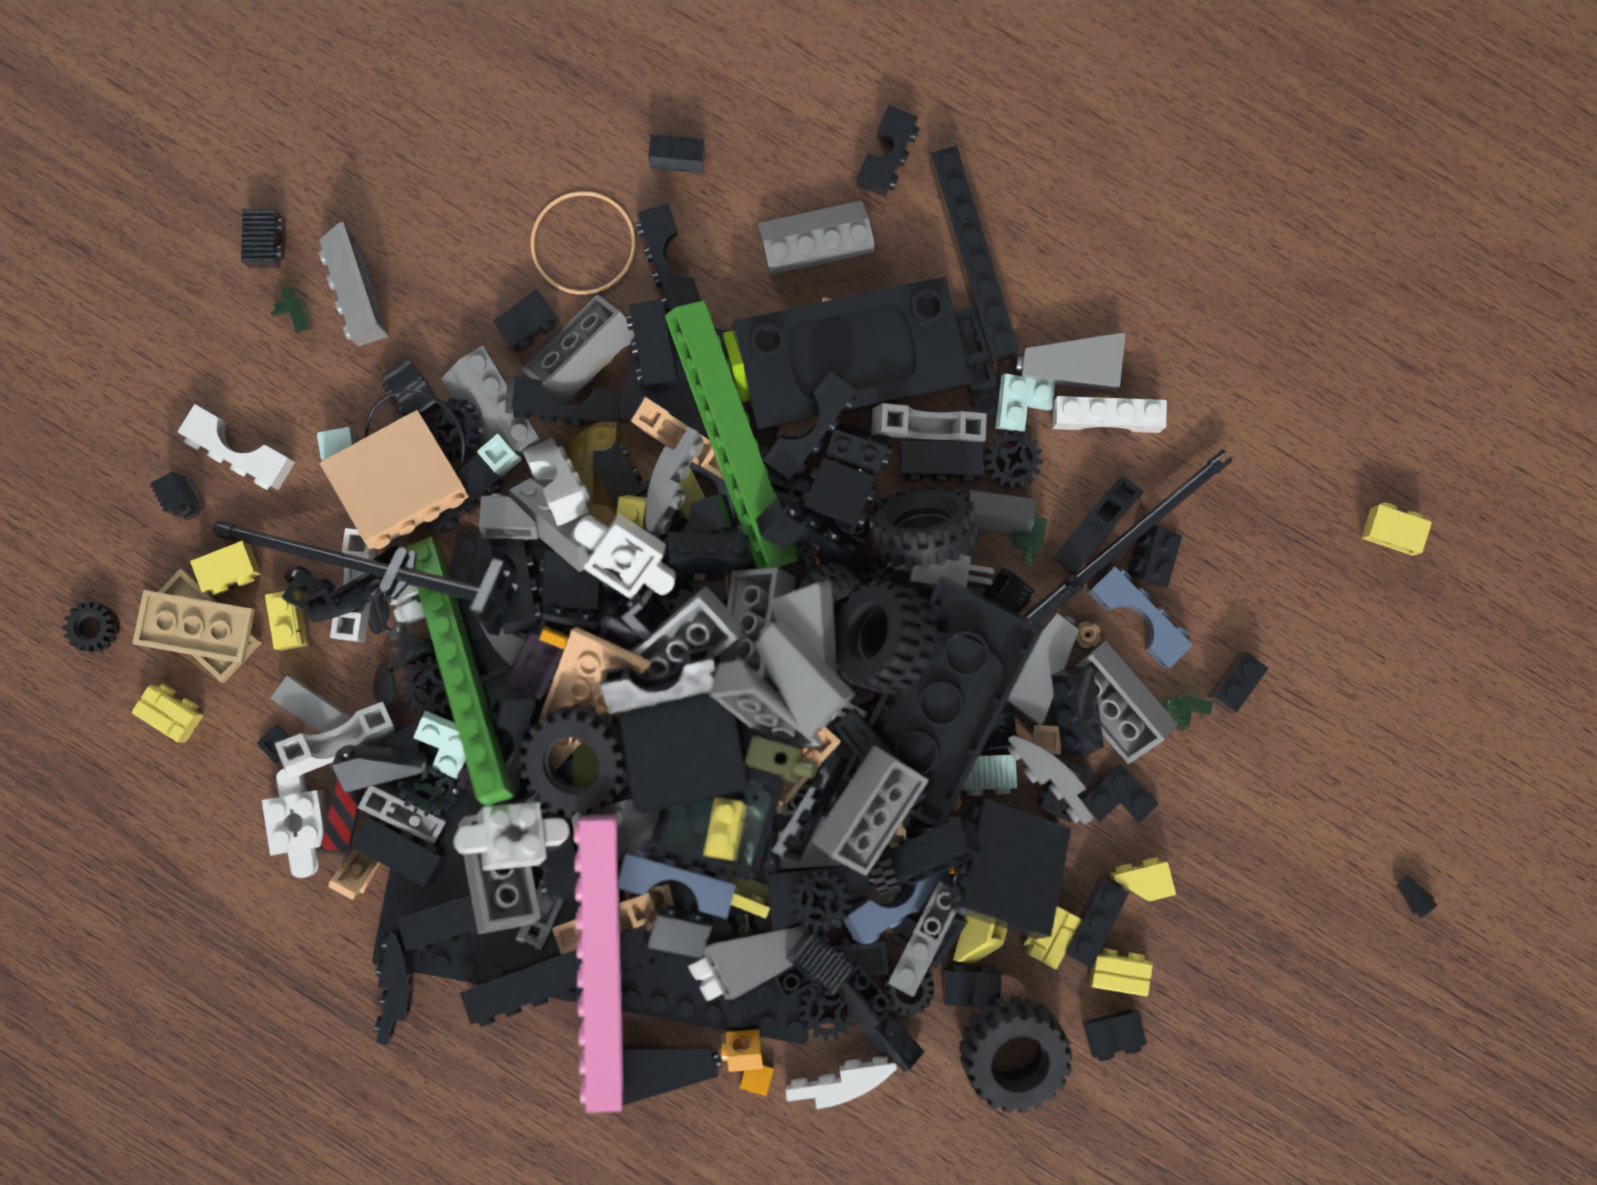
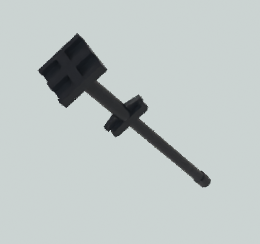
(1076, 582)
(490, 599)

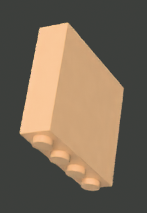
(394, 480)

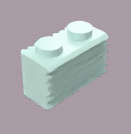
(994, 773)

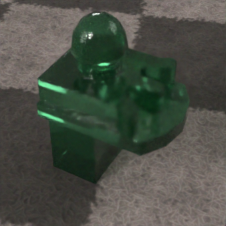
(295, 307)
(1033, 543)
(1183, 706)

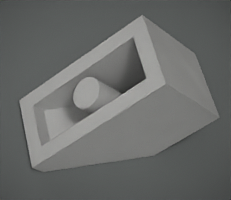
(505, 519)

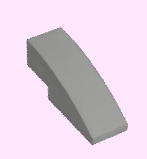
(309, 705)

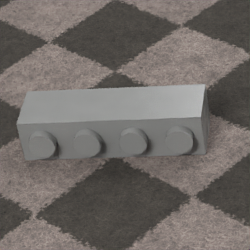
(560, 537)

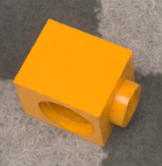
(747, 1060)

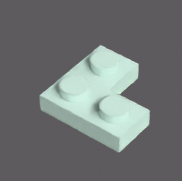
(1018, 394)
(444, 735)

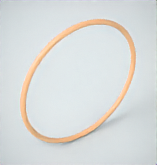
(577, 194)

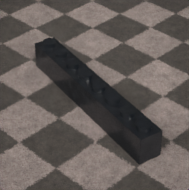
(972, 252)
(546, 979)

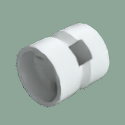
(408, 606)
(702, 971)

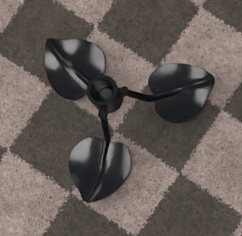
(404, 649)

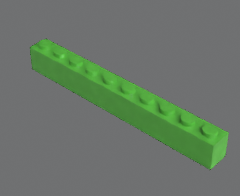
(727, 427)
(462, 681)

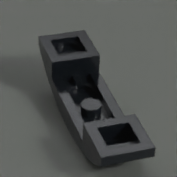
(349, 597)

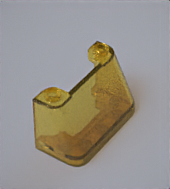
(580, 452)

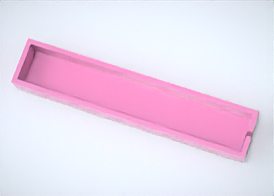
(601, 965)

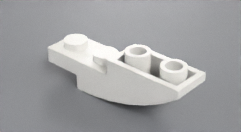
(854, 1081)

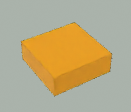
(554, 637)
(757, 1080)

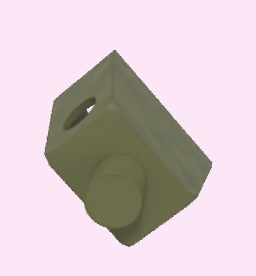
(780, 760)

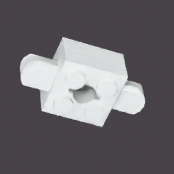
(624, 555)
(953, 570)
(296, 823)
(511, 836)

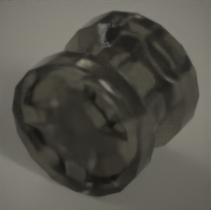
(742, 925)

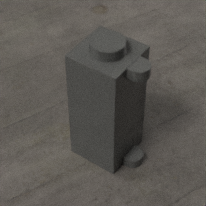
(1003, 513)

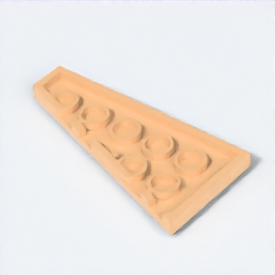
(579, 681)

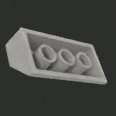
(816, 237)
(353, 286)
(580, 350)
(482, 384)
(750, 604)
(758, 705)
(1128, 711)
(869, 811)

